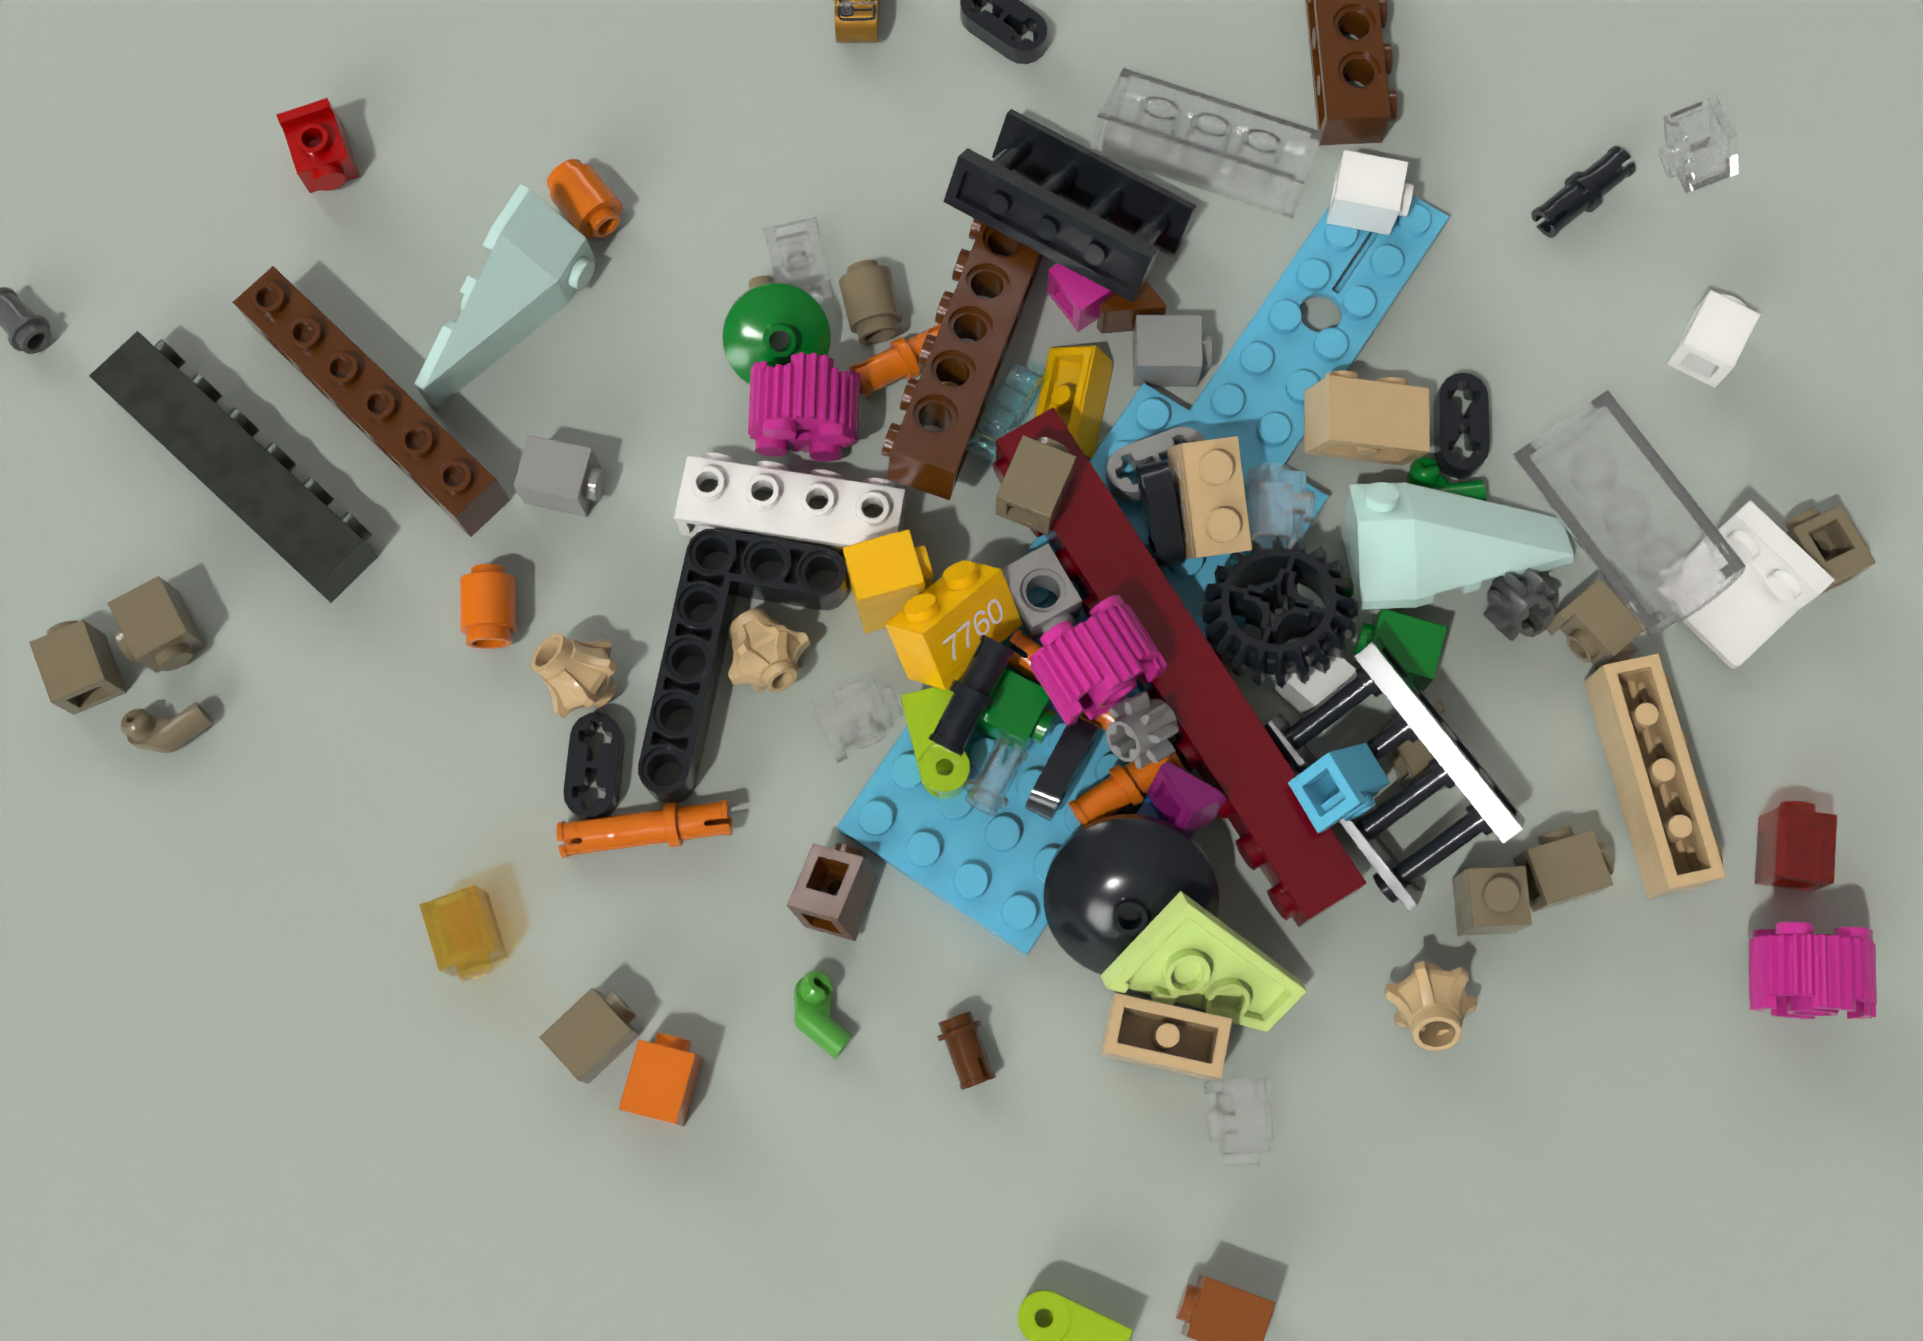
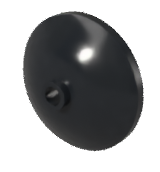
(1117, 867)

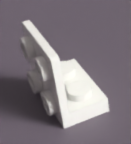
(1767, 594)

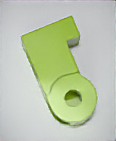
(939, 769)
(1053, 1317)

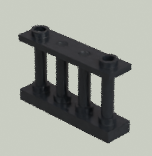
(1059, 228)
(1451, 766)

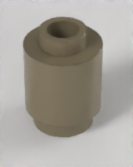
(871, 302)

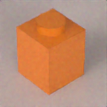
(661, 1079)

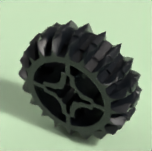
(1240, 594)

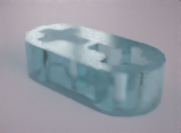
(1006, 410)

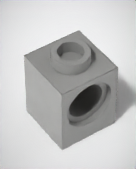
(1036, 571)

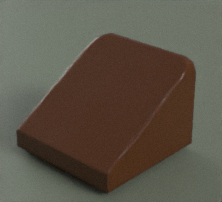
(1119, 314)

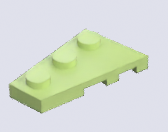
(1207, 965)

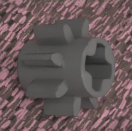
(1520, 604)

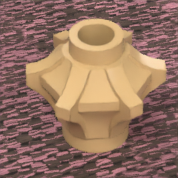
(764, 652)
(575, 672)
(1432, 1004)

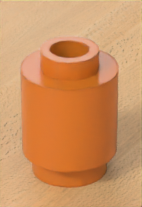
(584, 199)
(488, 607)

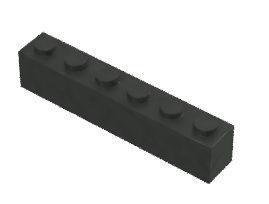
(235, 466)

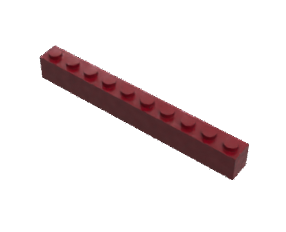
(1214, 720)

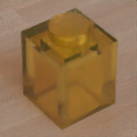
(464, 933)

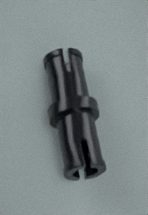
(1583, 191)
(972, 695)

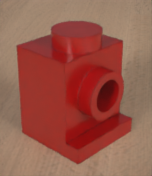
(318, 146)

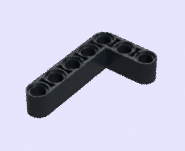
(710, 638)

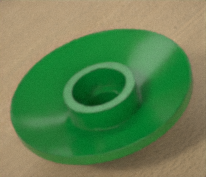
(768, 310)

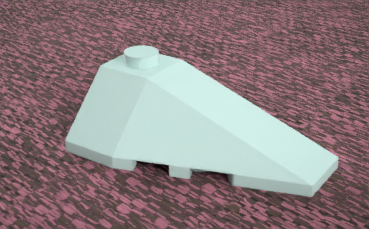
(527, 279)
(1425, 541)

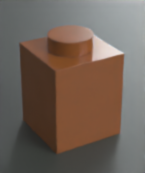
(1223, 1312)

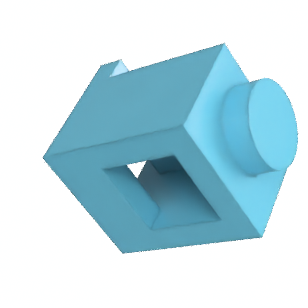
(1339, 786)

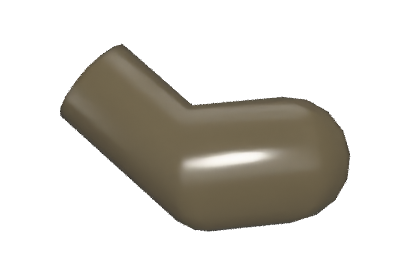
(161, 733)

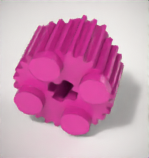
(803, 407)
(1096, 660)
(1812, 973)

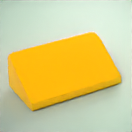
(1077, 388)

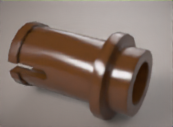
(966, 1050)

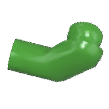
(813, 1013)

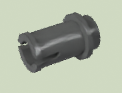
(24, 329)

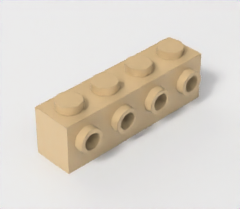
(1654, 776)

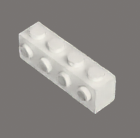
(786, 504)

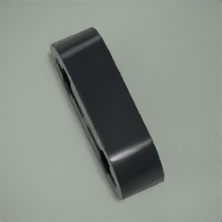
(999, 28)
(1449, 425)
(1160, 513)
(580, 766)
(1062, 768)

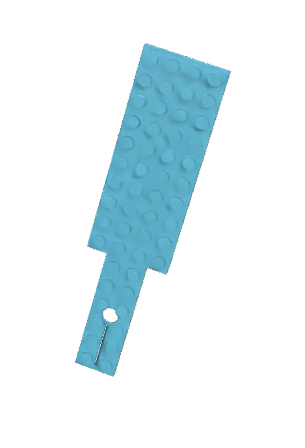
(999, 862)

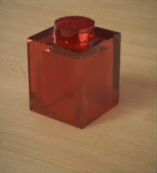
(1796, 847)

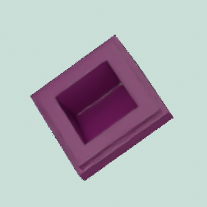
(1184, 798)

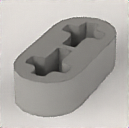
(1143, 452)

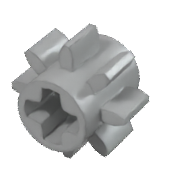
(1141, 730)

